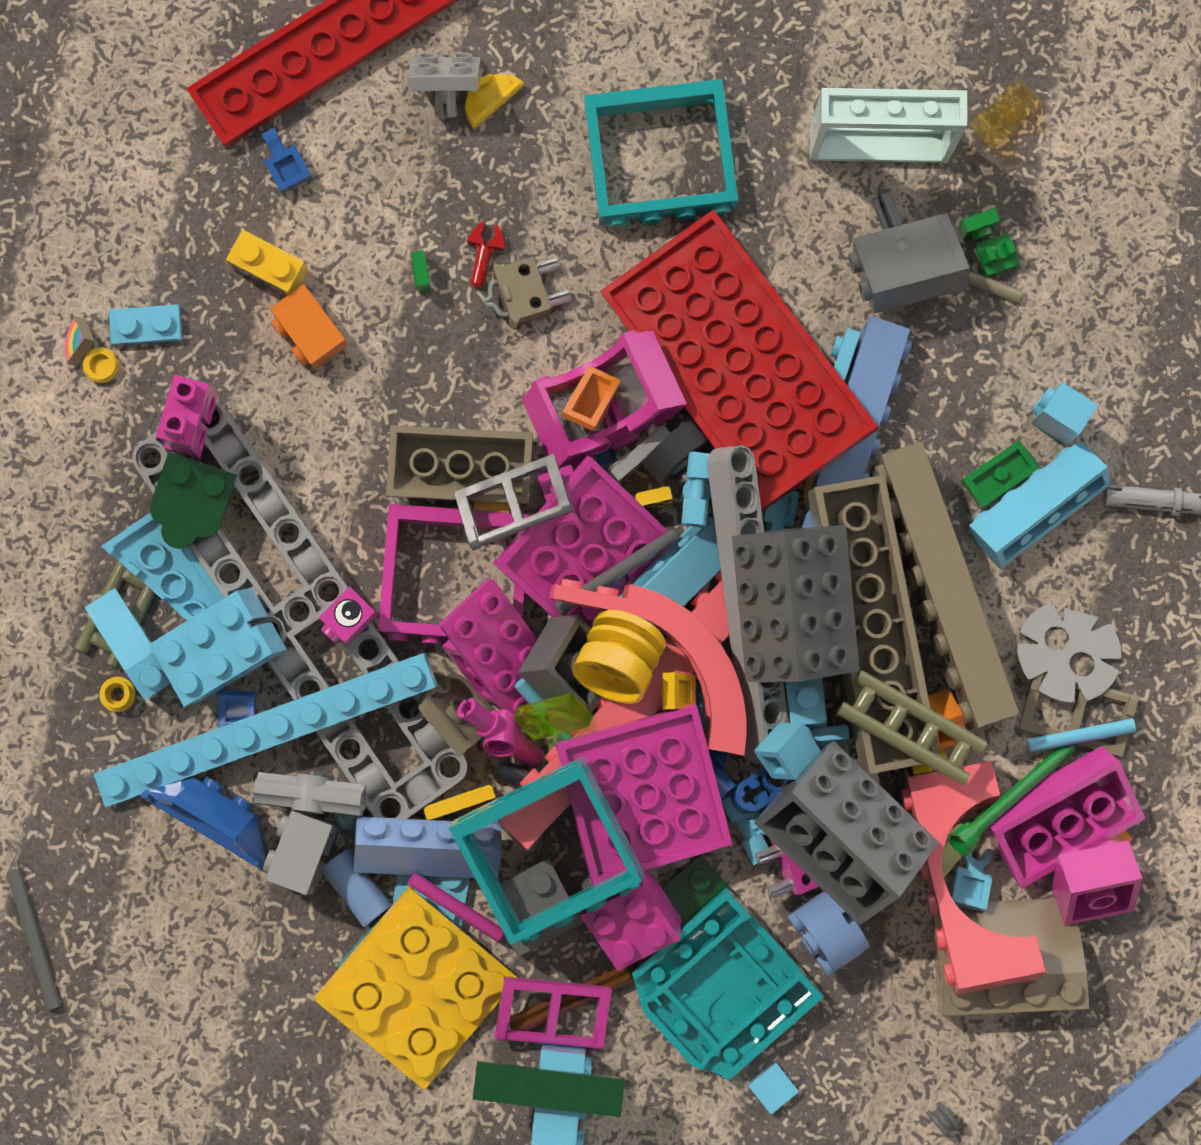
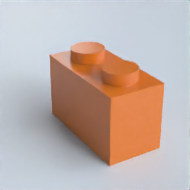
(308, 328)

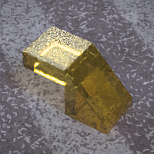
(1006, 114)

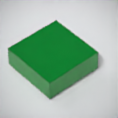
(420, 271)

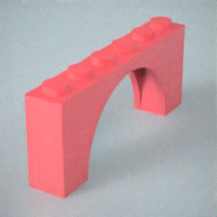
(973, 954)

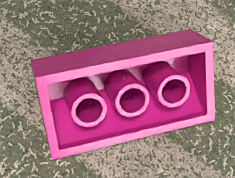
(1064, 812)

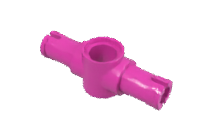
(500, 733)

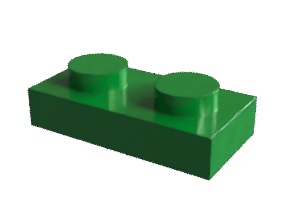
(1000, 474)

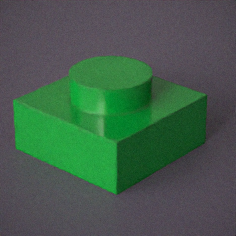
(979, 225)

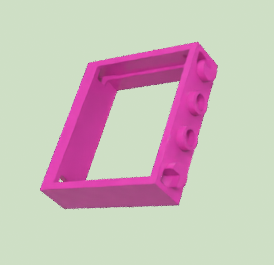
(427, 516)

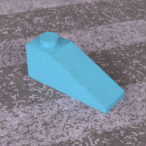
(128, 643)

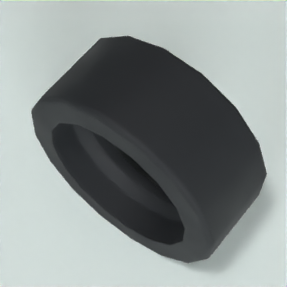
(673, 451)

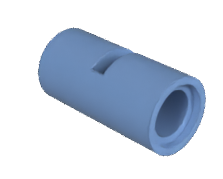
(356, 889)

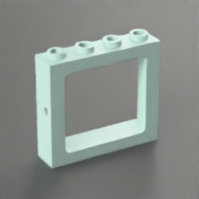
(887, 125)

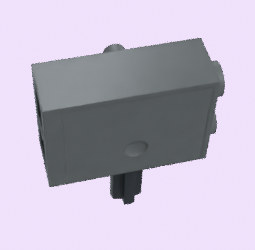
(907, 260)

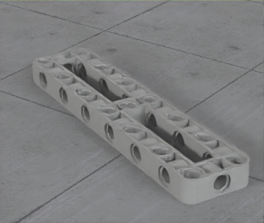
(294, 666)

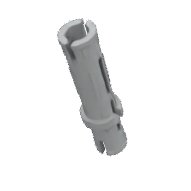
(1151, 499)

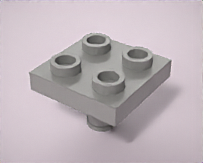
(444, 77)

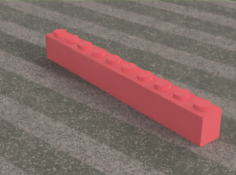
(532, 820)

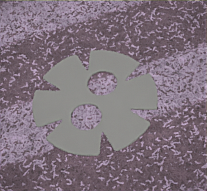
(1060, 679)

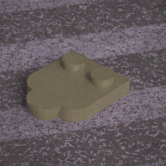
(441, 706)

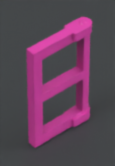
(556, 990)

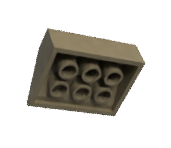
(1061, 947)

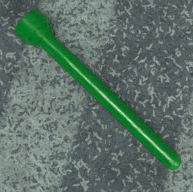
(966, 836)

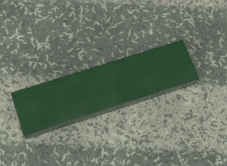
(548, 1088)

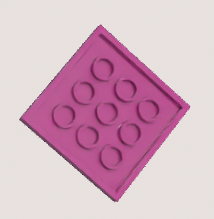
(583, 544)
(658, 787)

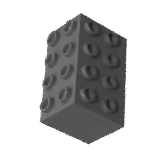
(795, 604)
(847, 834)

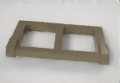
(1130, 703)

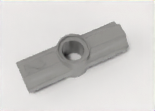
(310, 794)

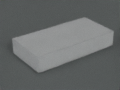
(634, 459)

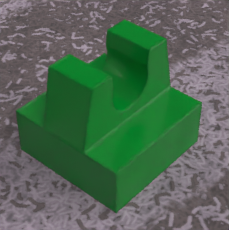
(997, 255)

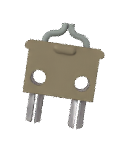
(520, 291)

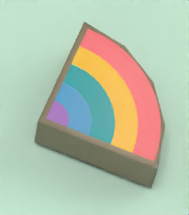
(77, 341)

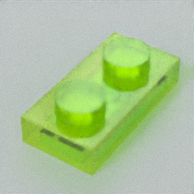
(552, 716)

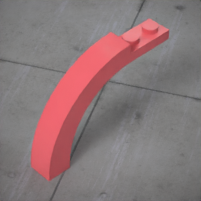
(712, 666)

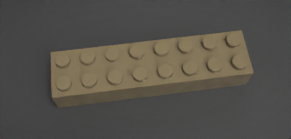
(945, 588)
(881, 611)

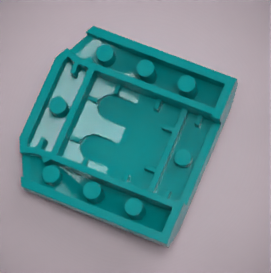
(723, 988)

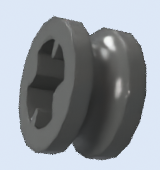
(943, 1119)

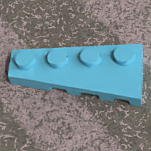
(168, 571)

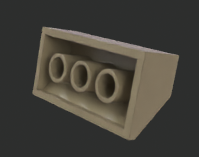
(445, 460)

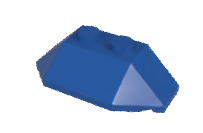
(214, 815)

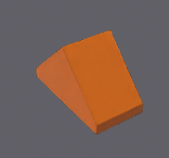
(591, 399)

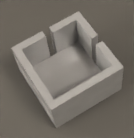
(299, 852)

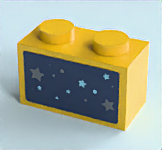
(266, 264)

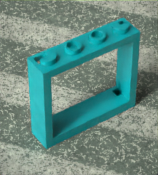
(654, 99)
(563, 911)

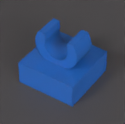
(235, 706)

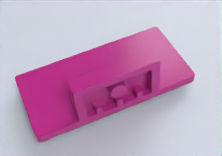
(489, 644)

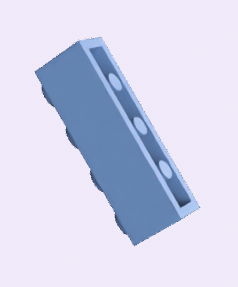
(418, 847)

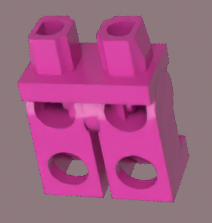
(184, 415)

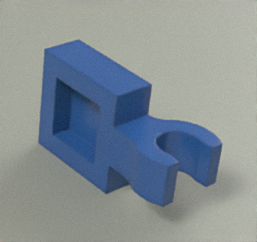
(285, 164)

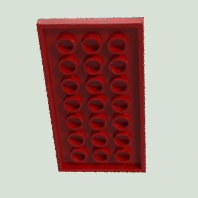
(741, 357)

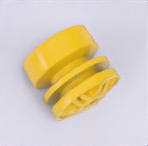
(619, 656)

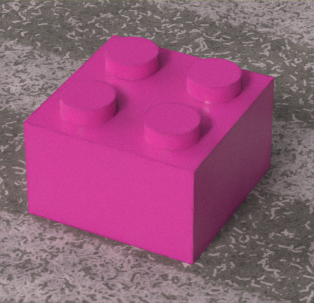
(1096, 882)
(635, 924)

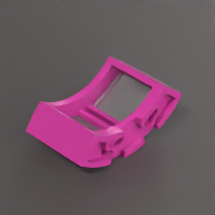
(644, 397)

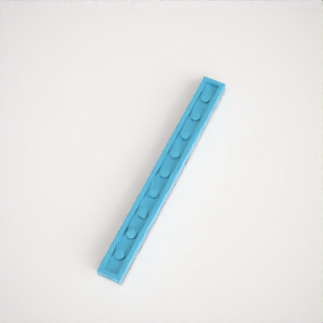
(266, 729)

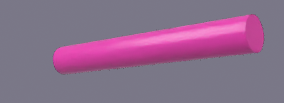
(455, 906)

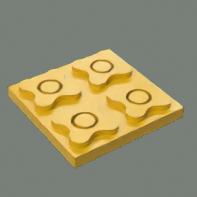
(415, 988)

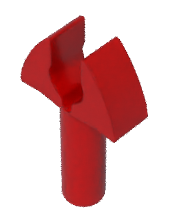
(483, 252)

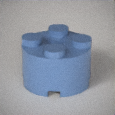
(828, 933)

